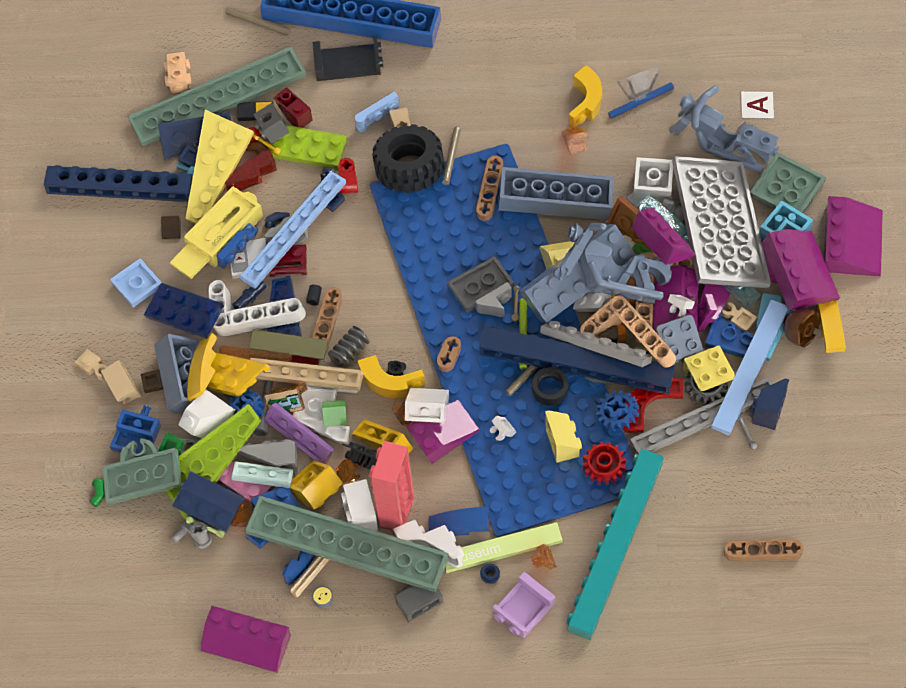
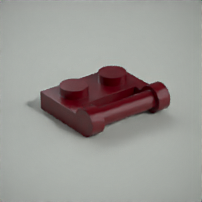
(294, 256)

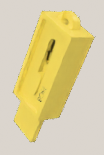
(216, 230)

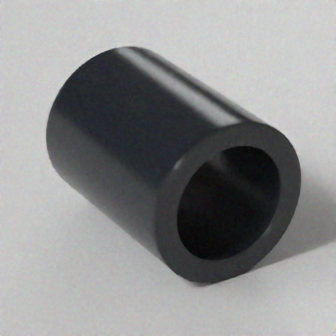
(313, 295)

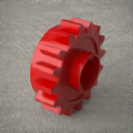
(601, 472)

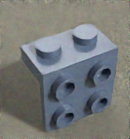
(681, 337)

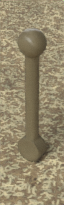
(515, 318)

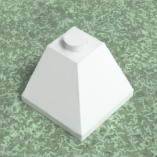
(205, 415)

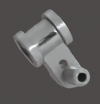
(197, 531)

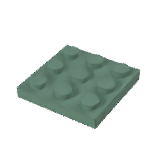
(787, 182)

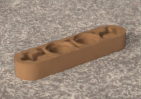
(489, 188)
(323, 320)
(763, 546)

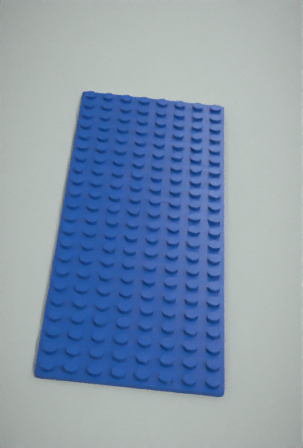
(436, 240)

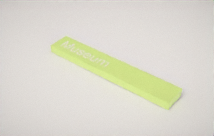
(508, 546)

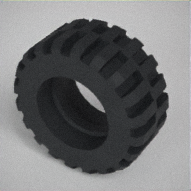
(407, 142)

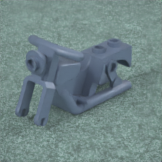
(720, 142)
(605, 275)

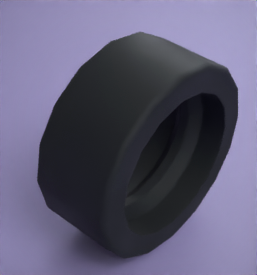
(550, 372)

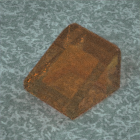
(243, 515)

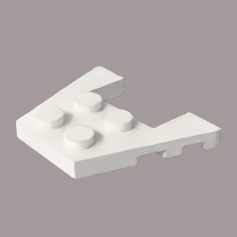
(313, 417)

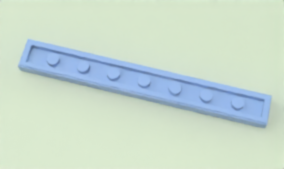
(292, 229)
(750, 367)

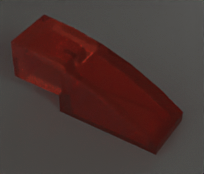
(250, 172)

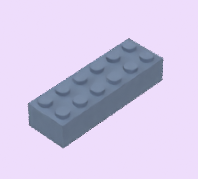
(556, 193)
(550, 296)

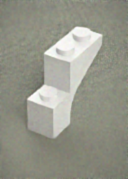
(438, 539)

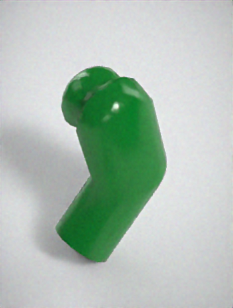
(98, 484)

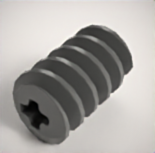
(347, 346)

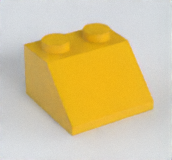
(315, 484)

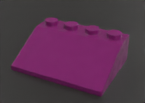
(853, 237)
(799, 268)

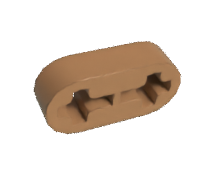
(445, 352)

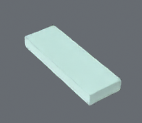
(262, 474)

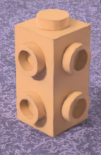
(178, 75)

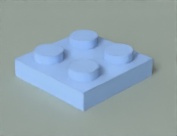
(136, 282)

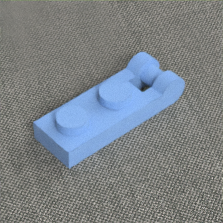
(376, 111)

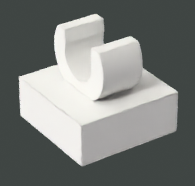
(680, 302)
(503, 426)

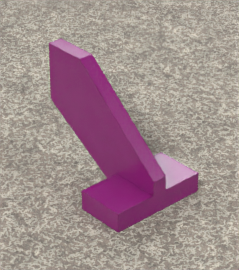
(710, 304)

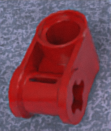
(349, 175)

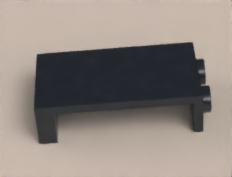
(347, 61)

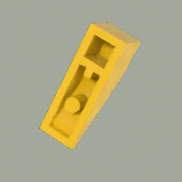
(375, 435)

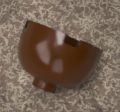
(800, 326)

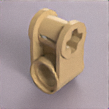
(399, 117)

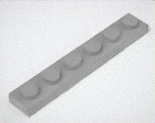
(601, 345)

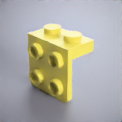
(708, 368)

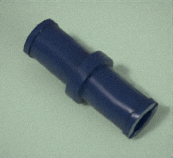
(249, 295)

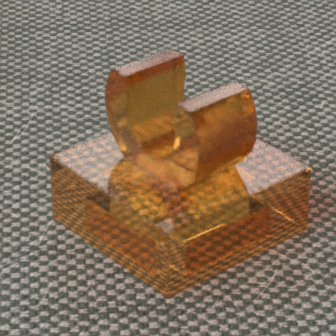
(400, 413)
(345, 472)
(544, 558)

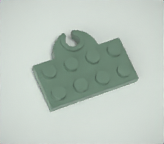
(141, 473)

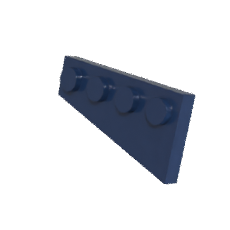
(177, 134)

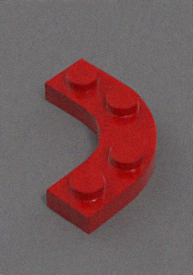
(645, 397)

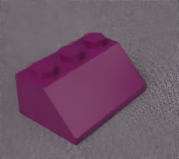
(661, 237)

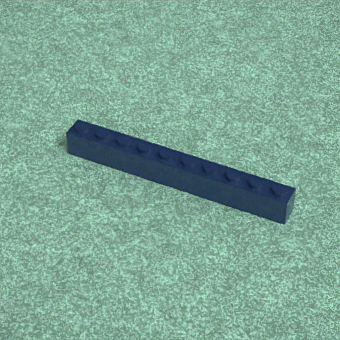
(573, 360)

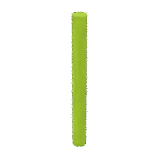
(522, 322)

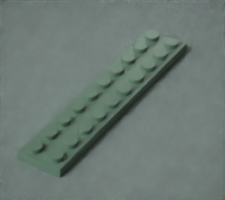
(220, 93)
(347, 543)

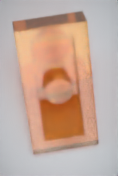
(575, 139)

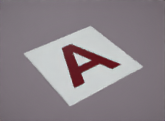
(757, 104)

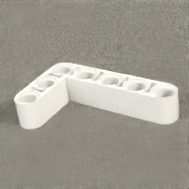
(249, 314)

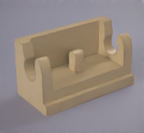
(120, 382)

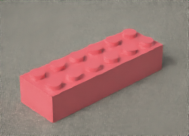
(392, 485)

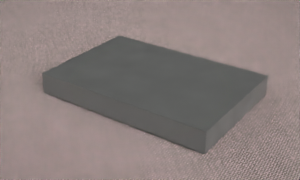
(478, 282)

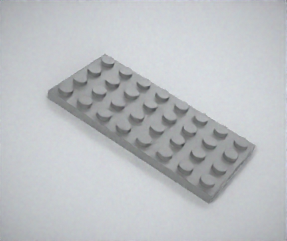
(721, 222)

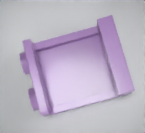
(524, 606)

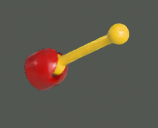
(257, 137)

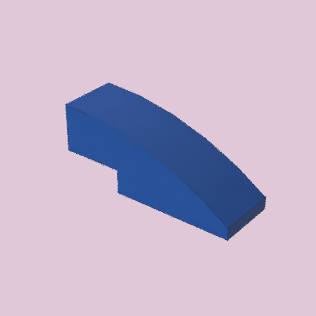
(462, 520)

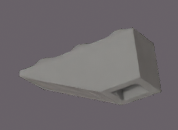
(277, 454)

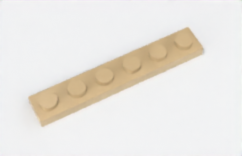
(311, 375)

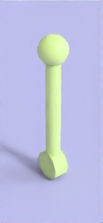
(219, 533)

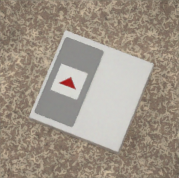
(245, 257)

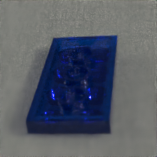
(184, 310)

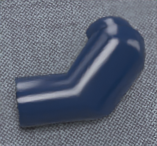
(276, 216)

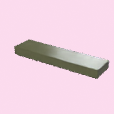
(289, 344)

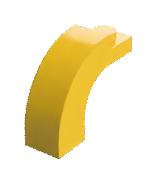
(590, 85)
(388, 385)

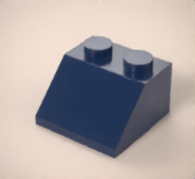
(769, 404)

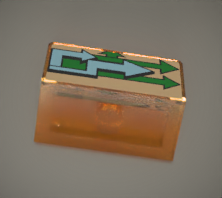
(287, 397)

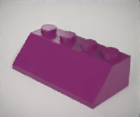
(683, 283)
(245, 639)

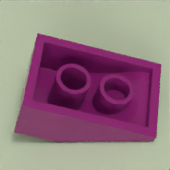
(440, 438)

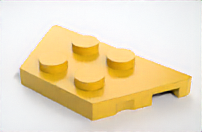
(234, 374)

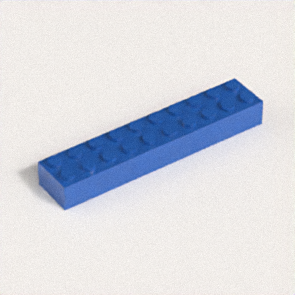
(387, 19)

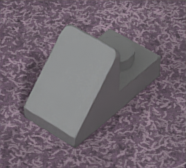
(491, 302)

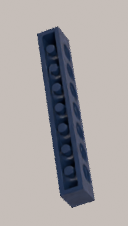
(109, 187)

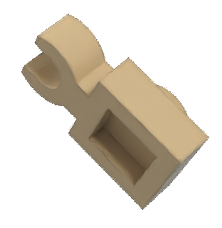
(743, 318)
(90, 363)

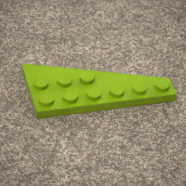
(217, 449)

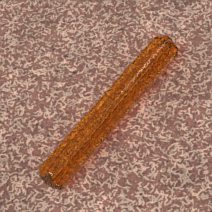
(246, 353)

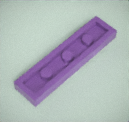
(297, 432)

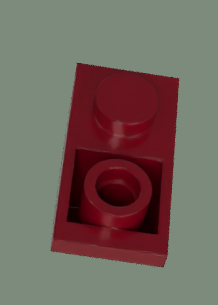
(293, 108)

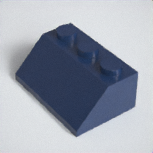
(208, 502)

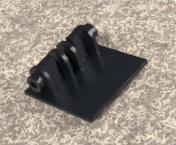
(358, 455)

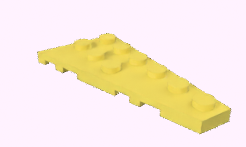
(217, 157)

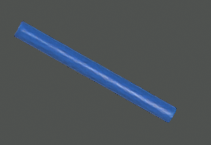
(649, 96)

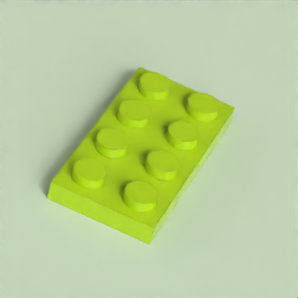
(311, 147)

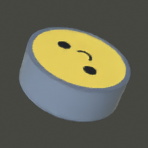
(322, 597)

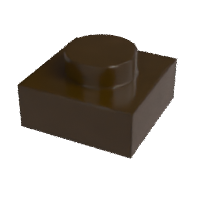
(151, 381)

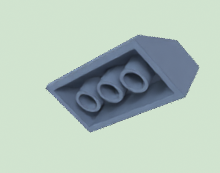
(174, 362)

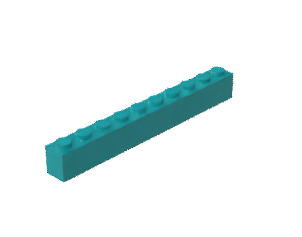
(615, 544)

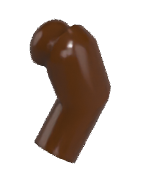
(258, 147)

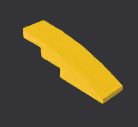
(831, 327)
(200, 369)

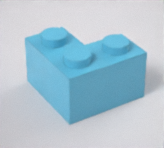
(784, 218)

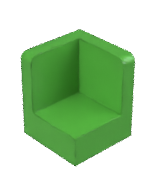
(334, 413)

